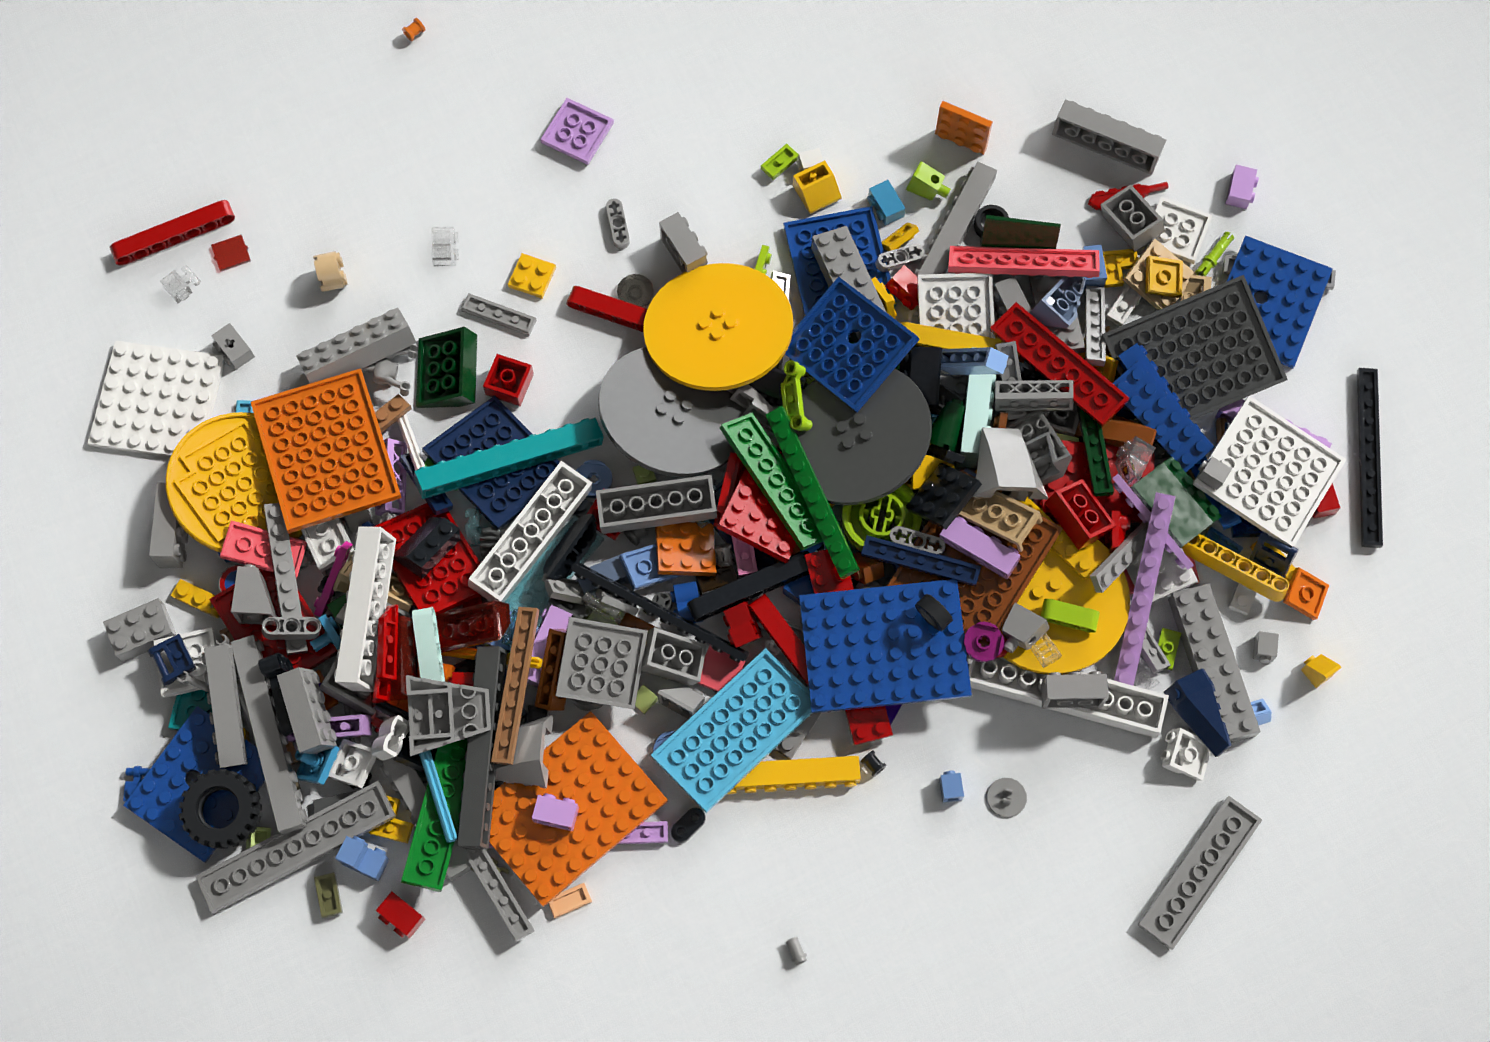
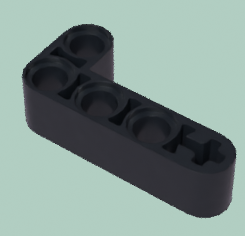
(270, 668)

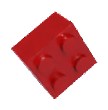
(508, 379)

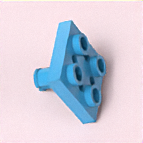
(329, 636)
(316, 767)

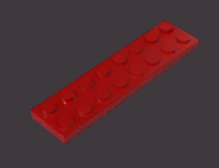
(1059, 362)

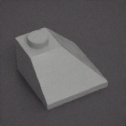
(682, 700)

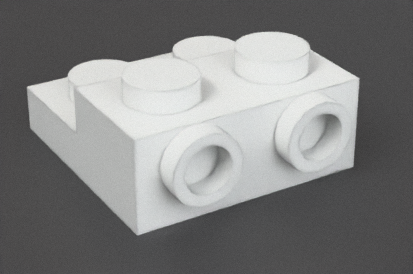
(1185, 754)
(352, 764)

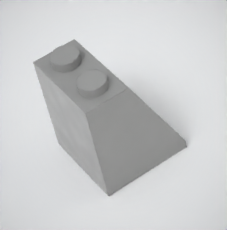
(251, 597)

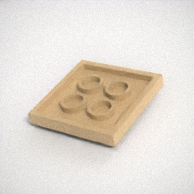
(1137, 275)

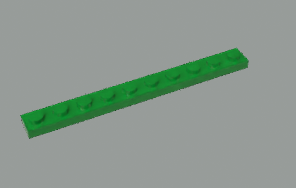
(812, 493)

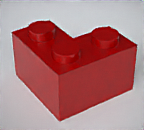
(742, 624)

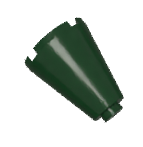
(948, 426)

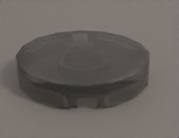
(635, 290)

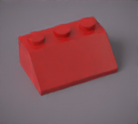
(1080, 514)

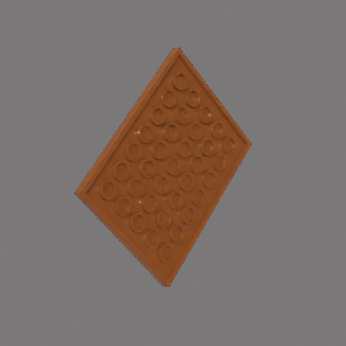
(993, 594)

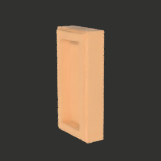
(570, 900)

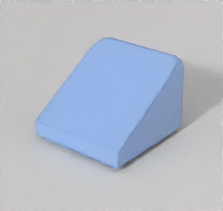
(1261, 711)

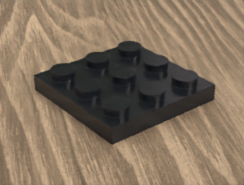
(943, 495)

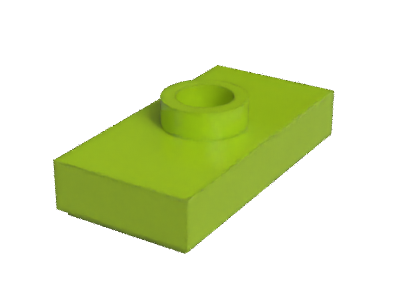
(1169, 643)

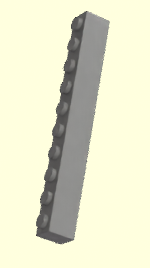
(268, 737)

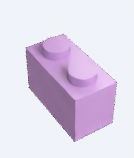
(1241, 187)
(555, 812)

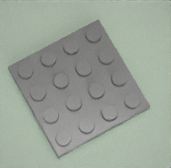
(601, 663)

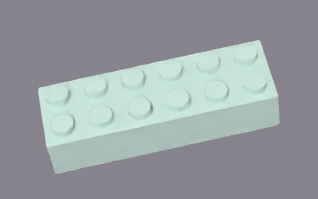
(977, 415)

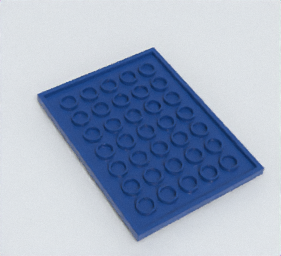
(879, 650)

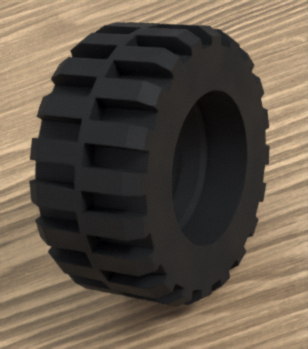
(198, 794)

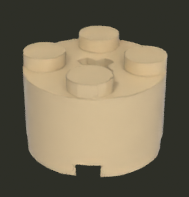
(329, 271)

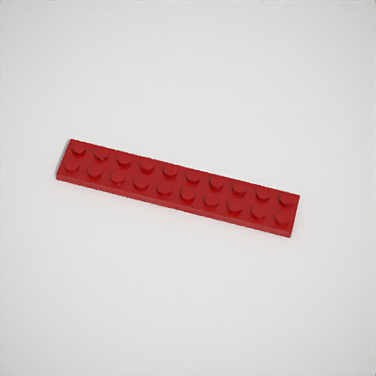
(864, 723)

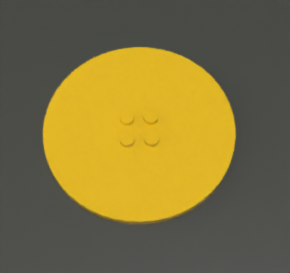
(718, 327)
(220, 477)
(1061, 583)

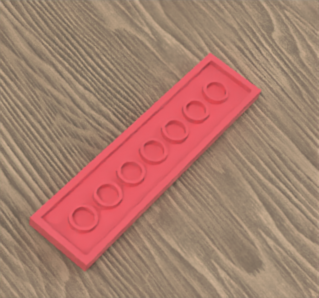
(1024, 261)

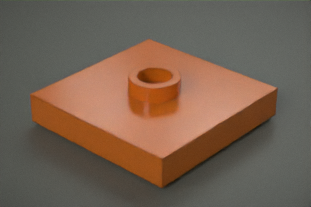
(1306, 593)

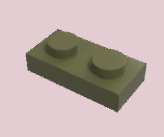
(328, 895)

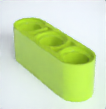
(1070, 615)

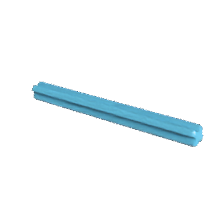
(438, 796)

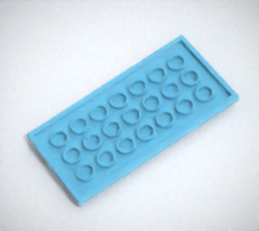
(735, 730)

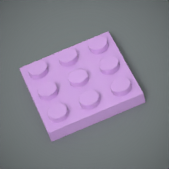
(577, 131)

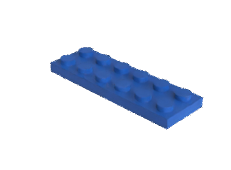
(1159, 411)

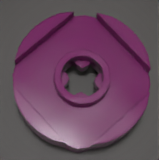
(993, 636)

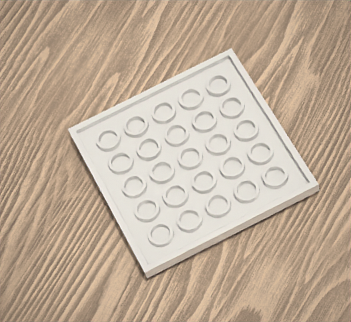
(154, 397)
(1275, 472)

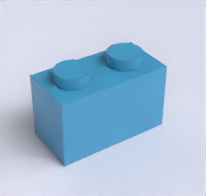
(886, 202)

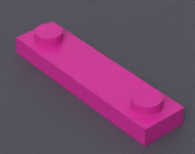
(341, 554)

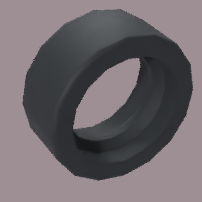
(987, 210)
(933, 612)

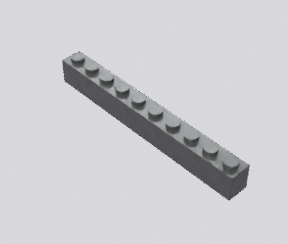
(479, 770)

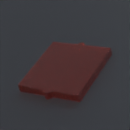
(231, 253)

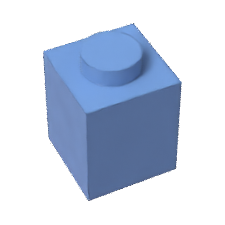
(951, 786)

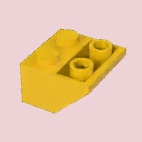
(816, 187)

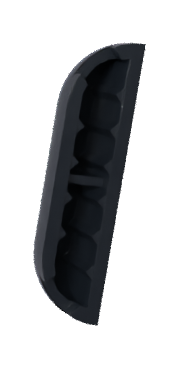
(571, 548)

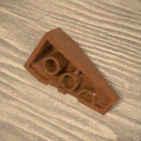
(1120, 430)

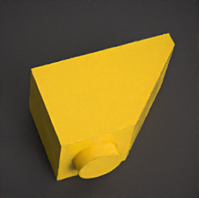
(1319, 669)

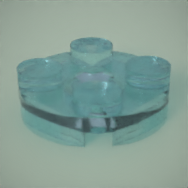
(473, 527)

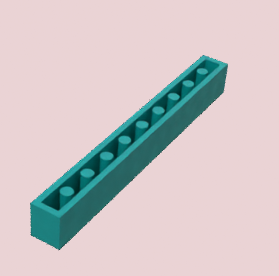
(508, 457)

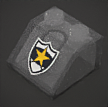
(1133, 459)

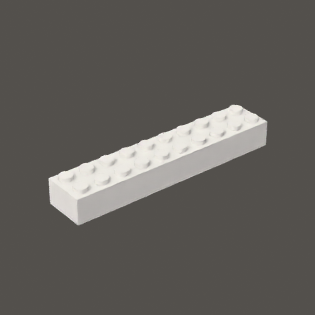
(1126, 708)

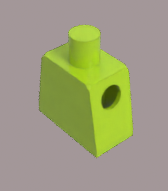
(927, 182)

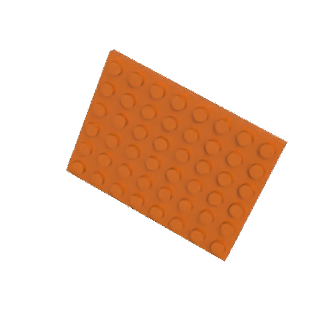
(325, 450)
(611, 800)

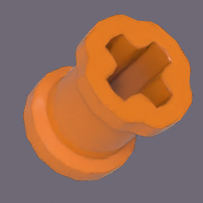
(413, 29)

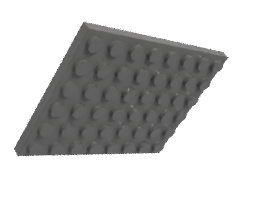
(1206, 347)

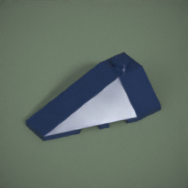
(1196, 704)

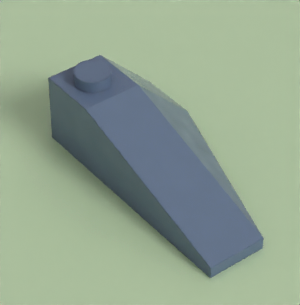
(1060, 303)

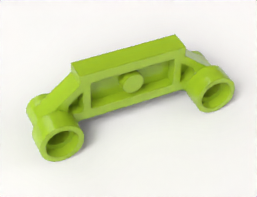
(792, 396)

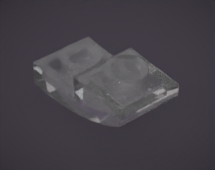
(1144, 677)

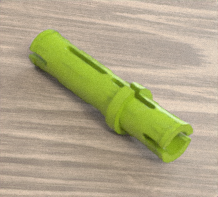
(1210, 260)

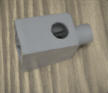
(1023, 628)

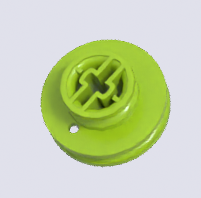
(856, 516)

